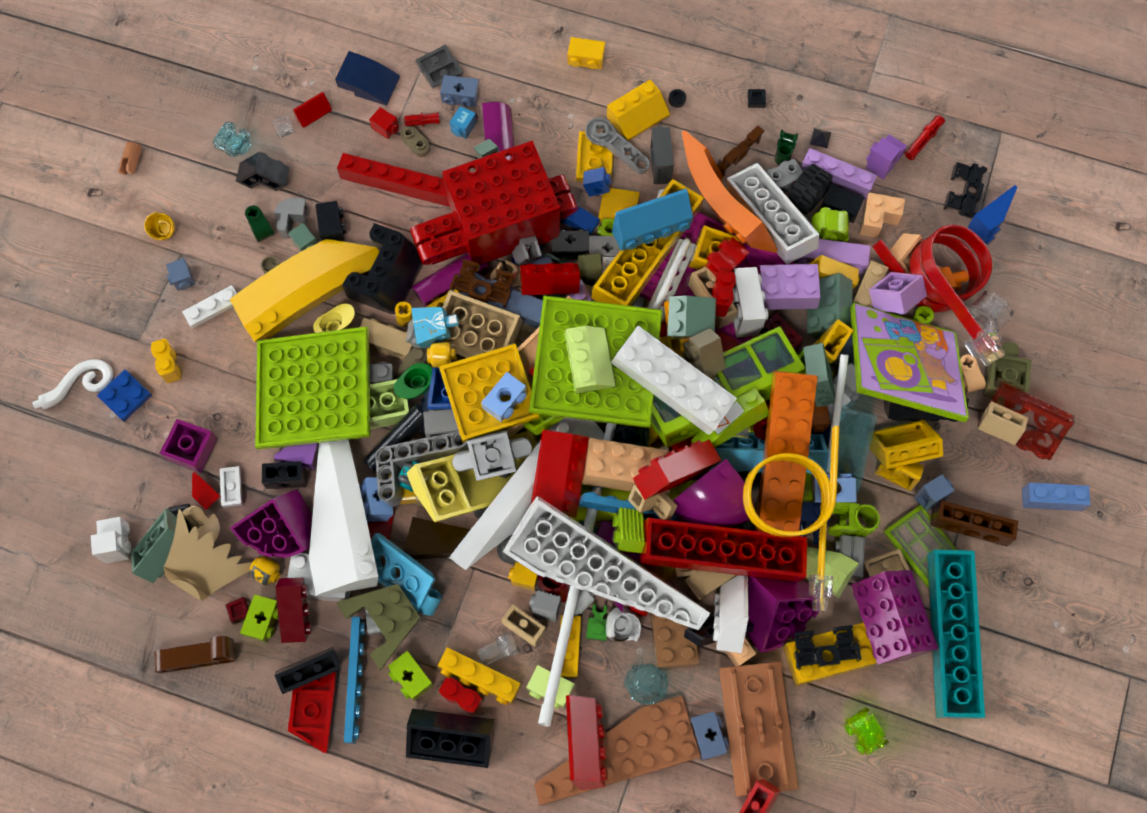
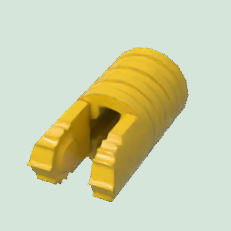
(405, 317)

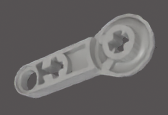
(615, 143)

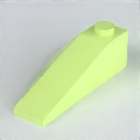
(836, 565)

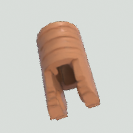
(130, 158)

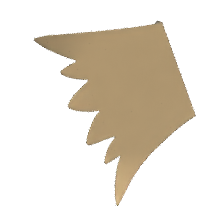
(197, 566)

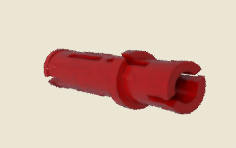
(929, 132)

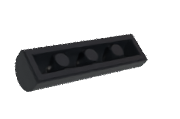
(401, 433)

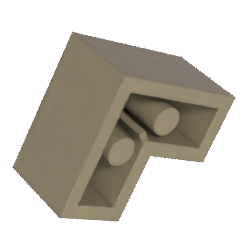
(705, 352)

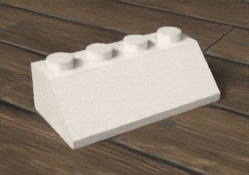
(731, 615)

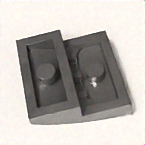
(437, 64)

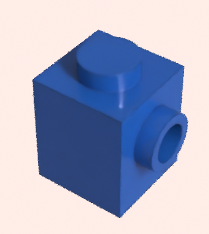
(597, 181)

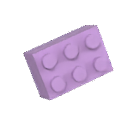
(790, 286)

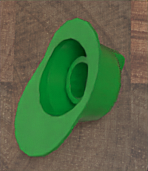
(414, 381)

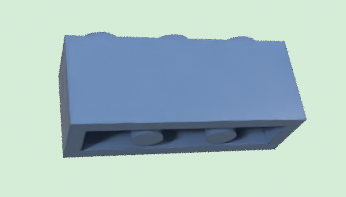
(1056, 496)

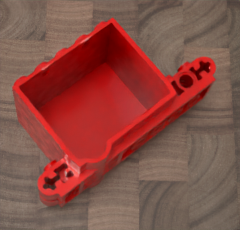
(495, 208)

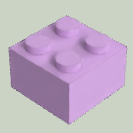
(898, 292)

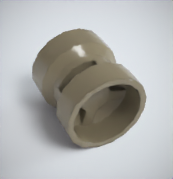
(269, 263)

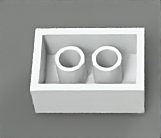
(749, 302)
(300, 567)

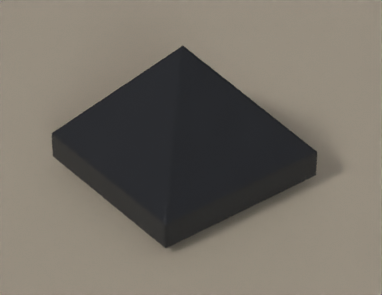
(820, 138)

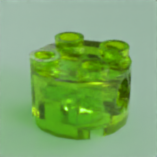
(866, 732)

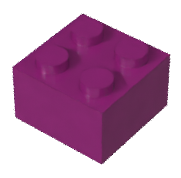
(188, 445)

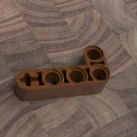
(216, 652)

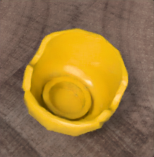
(159, 226)

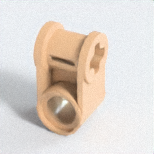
(971, 373)

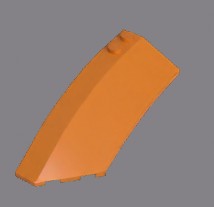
(734, 215)

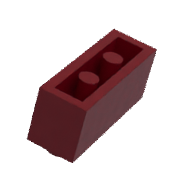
(293, 610)

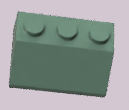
(154, 547)

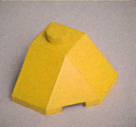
(903, 476)

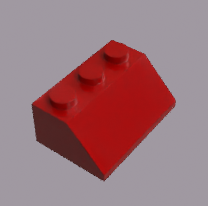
(549, 278)

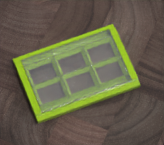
(917, 539)

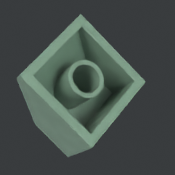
(690, 315)

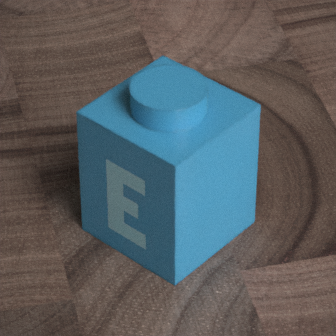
(463, 122)

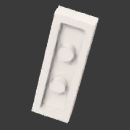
(209, 307)

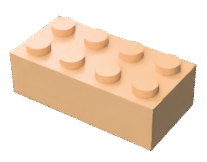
(616, 463)

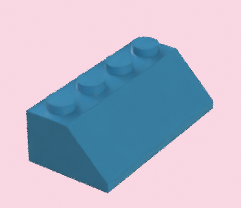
(652, 220)

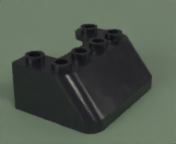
(390, 274)

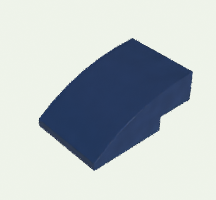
(367, 78)

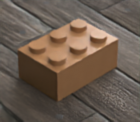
(670, 646)

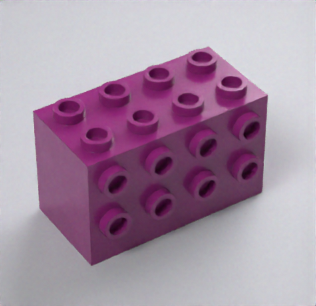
(894, 616)

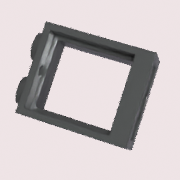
(661, 155)

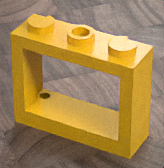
(906, 444)

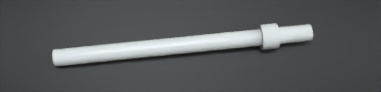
(838, 401)

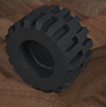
(810, 188)

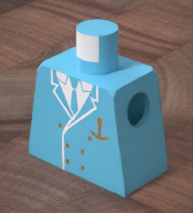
(432, 325)

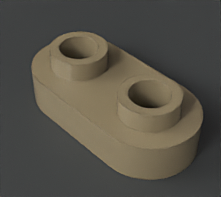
(413, 140)

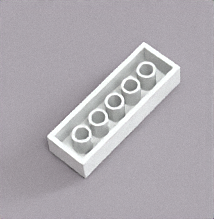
(783, 221)
(673, 380)

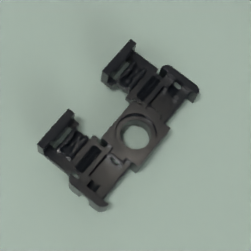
(967, 201)
(845, 649)

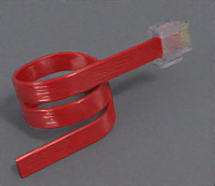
(982, 341)

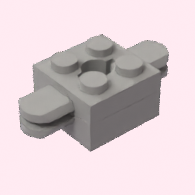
(492, 454)

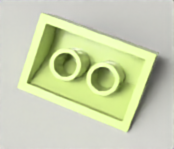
(589, 358)

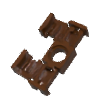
(741, 150)
(466, 284)

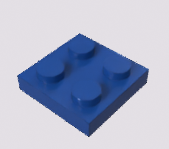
(124, 395)

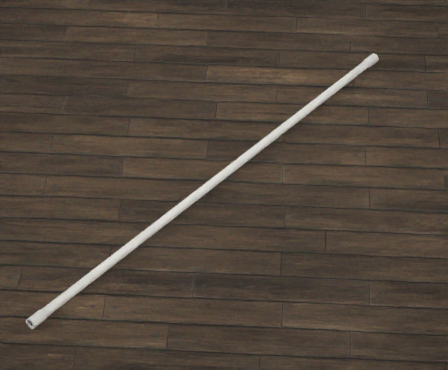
(548, 706)

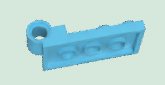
(414, 578)

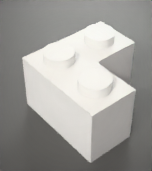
(111, 540)

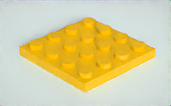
(472, 380)

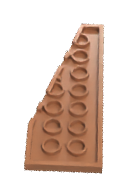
(639, 745)

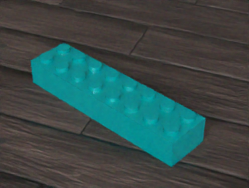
(957, 634)

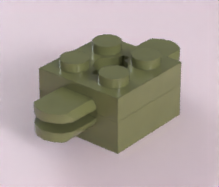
(1008, 369)

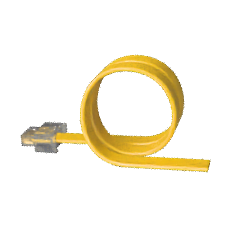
(819, 585)

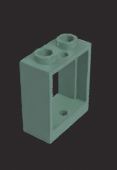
(819, 365)

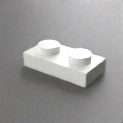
(231, 487)

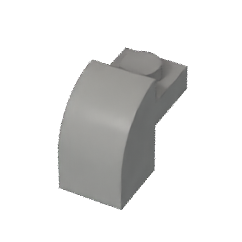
(290, 211)

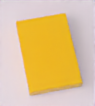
(591, 157)

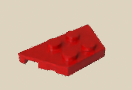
(313, 711)

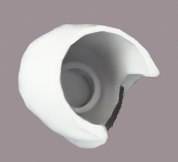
(623, 625)

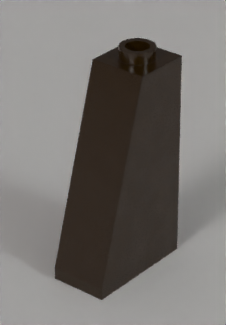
(432, 539)

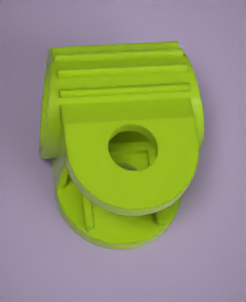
(854, 529)

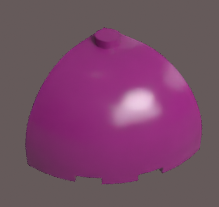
(714, 499)
(277, 527)
(777, 611)

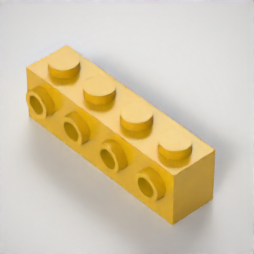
(484, 678)

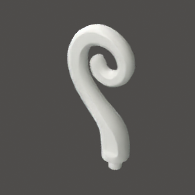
(55, 396)

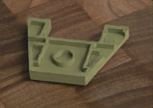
(390, 612)

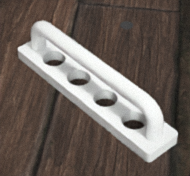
(668, 279)

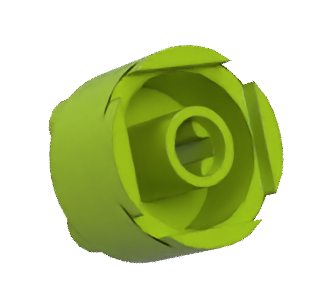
(831, 224)

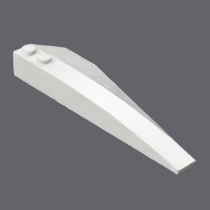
(513, 501)
(340, 538)
(574, 555)

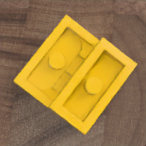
(616, 201)

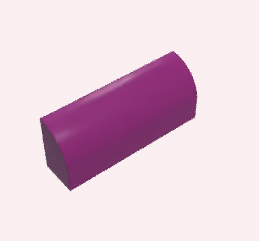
(498, 125)
(439, 282)

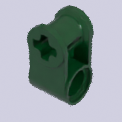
(786, 145)
(258, 224)

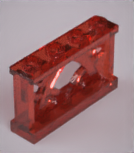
(1040, 408)

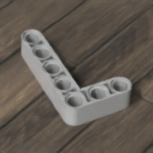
(415, 448)

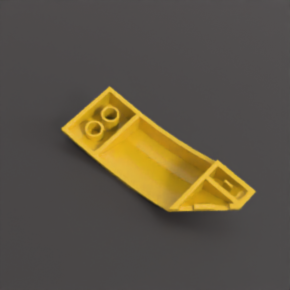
(299, 285)

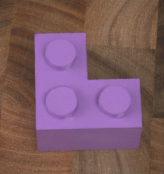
(885, 156)

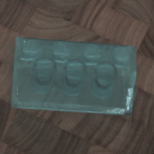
(855, 440)

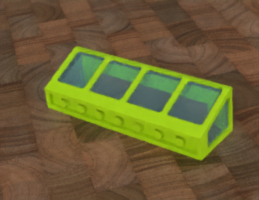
(746, 368)

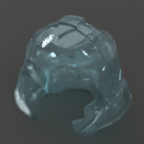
(230, 142)
(646, 683)

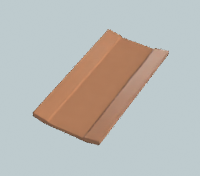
(758, 727)

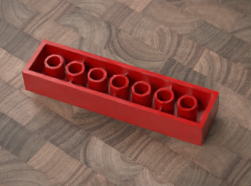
(724, 550)

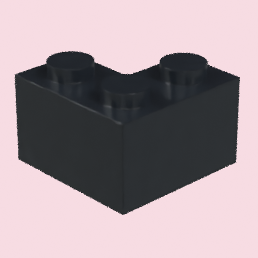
(262, 170)

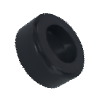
(677, 98)

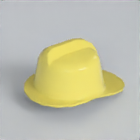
(335, 319)

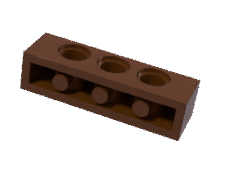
(974, 523)

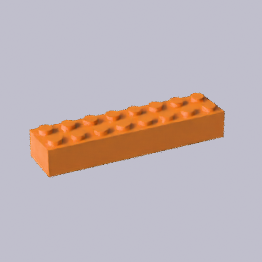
(786, 432)

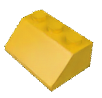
(637, 110)

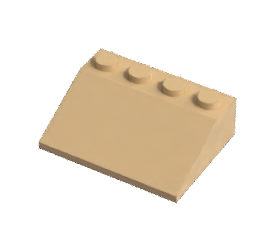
(480, 325)

